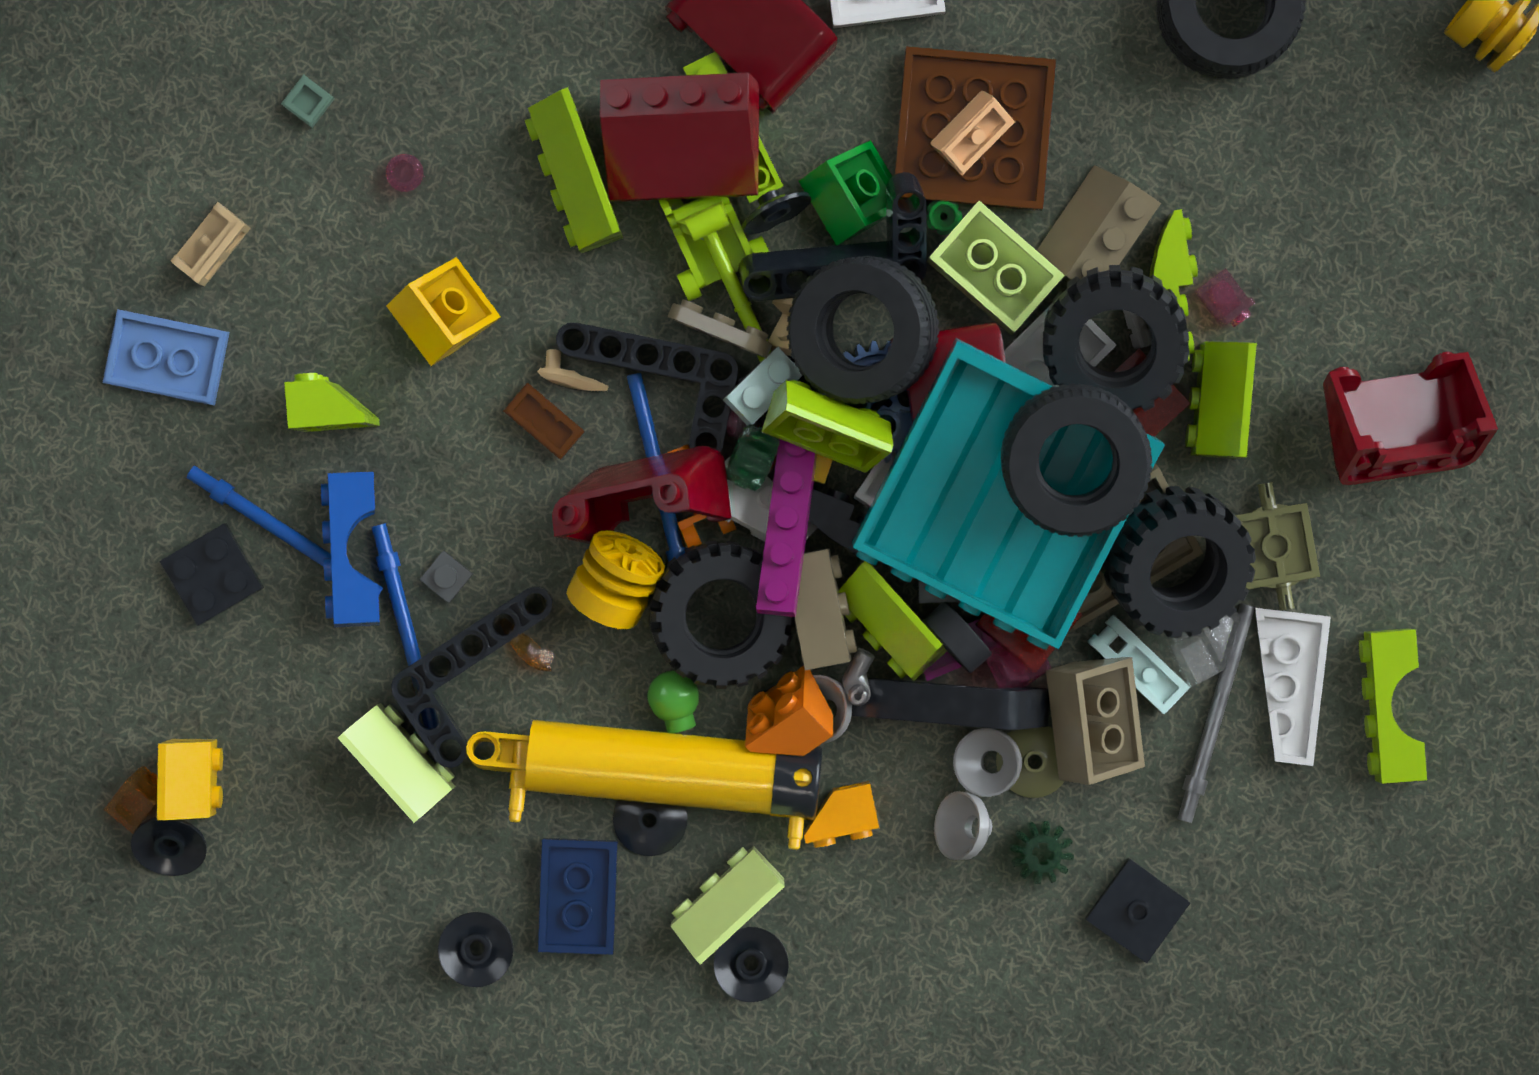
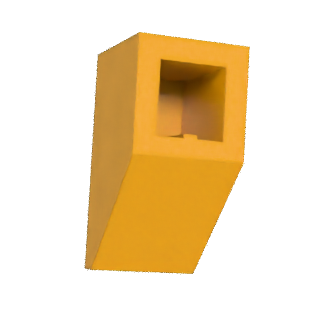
(844, 812)

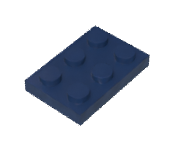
(577, 896)

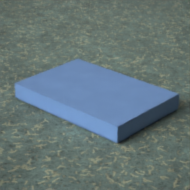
(165, 357)

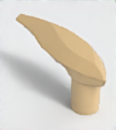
(567, 378)

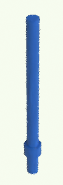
(652, 449)
(223, 493)
(388, 563)

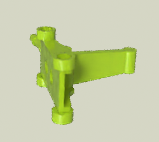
(716, 255)

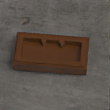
(544, 421)

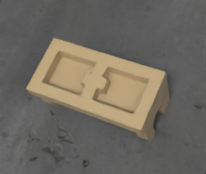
(210, 244)

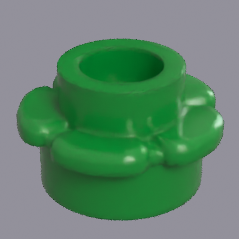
(933, 218)

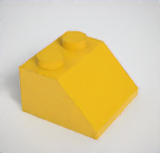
(442, 310)
(188, 779)

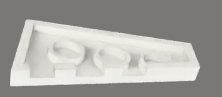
(1293, 671)

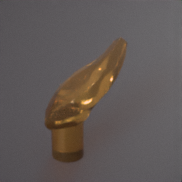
(528, 649)

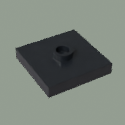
(1137, 910)

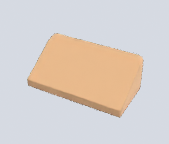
(972, 132)

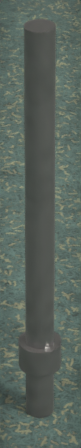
(1195, 782)

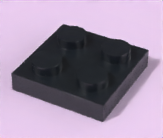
(211, 574)

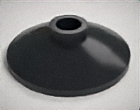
(775, 210)
(649, 840)
(169, 846)
(472, 968)
(756, 983)

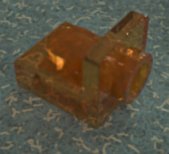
(134, 799)

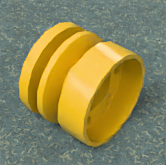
(1497, 25)
(615, 579)

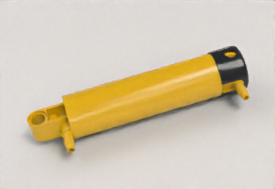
(654, 770)

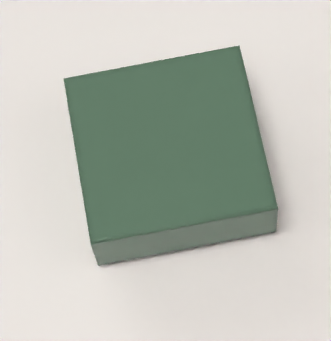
(307, 101)

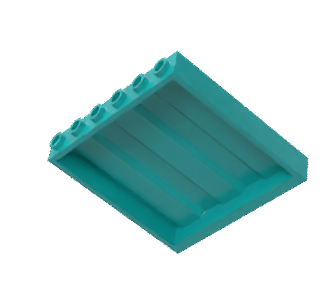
(952, 520)

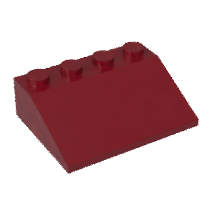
(680, 136)

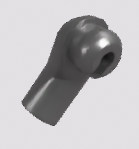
(855, 678)

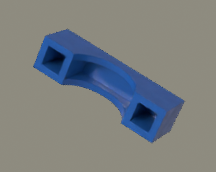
(349, 501)

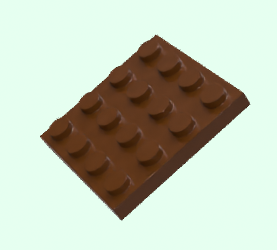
(939, 87)

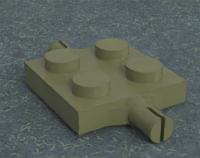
(1281, 545)

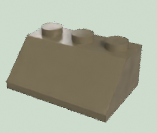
(1097, 225)
(822, 613)
(1095, 719)

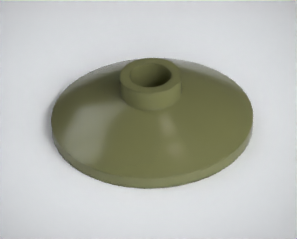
(1035, 781)

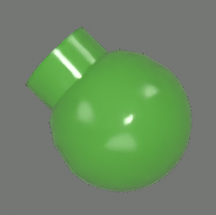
(674, 701)

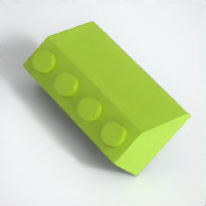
(574, 171)

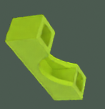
(1388, 659)

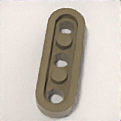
(721, 328)

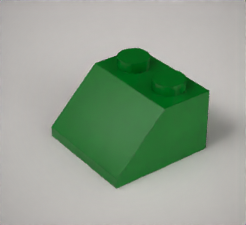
(849, 191)

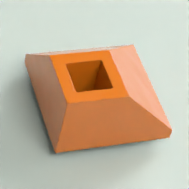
(789, 717)

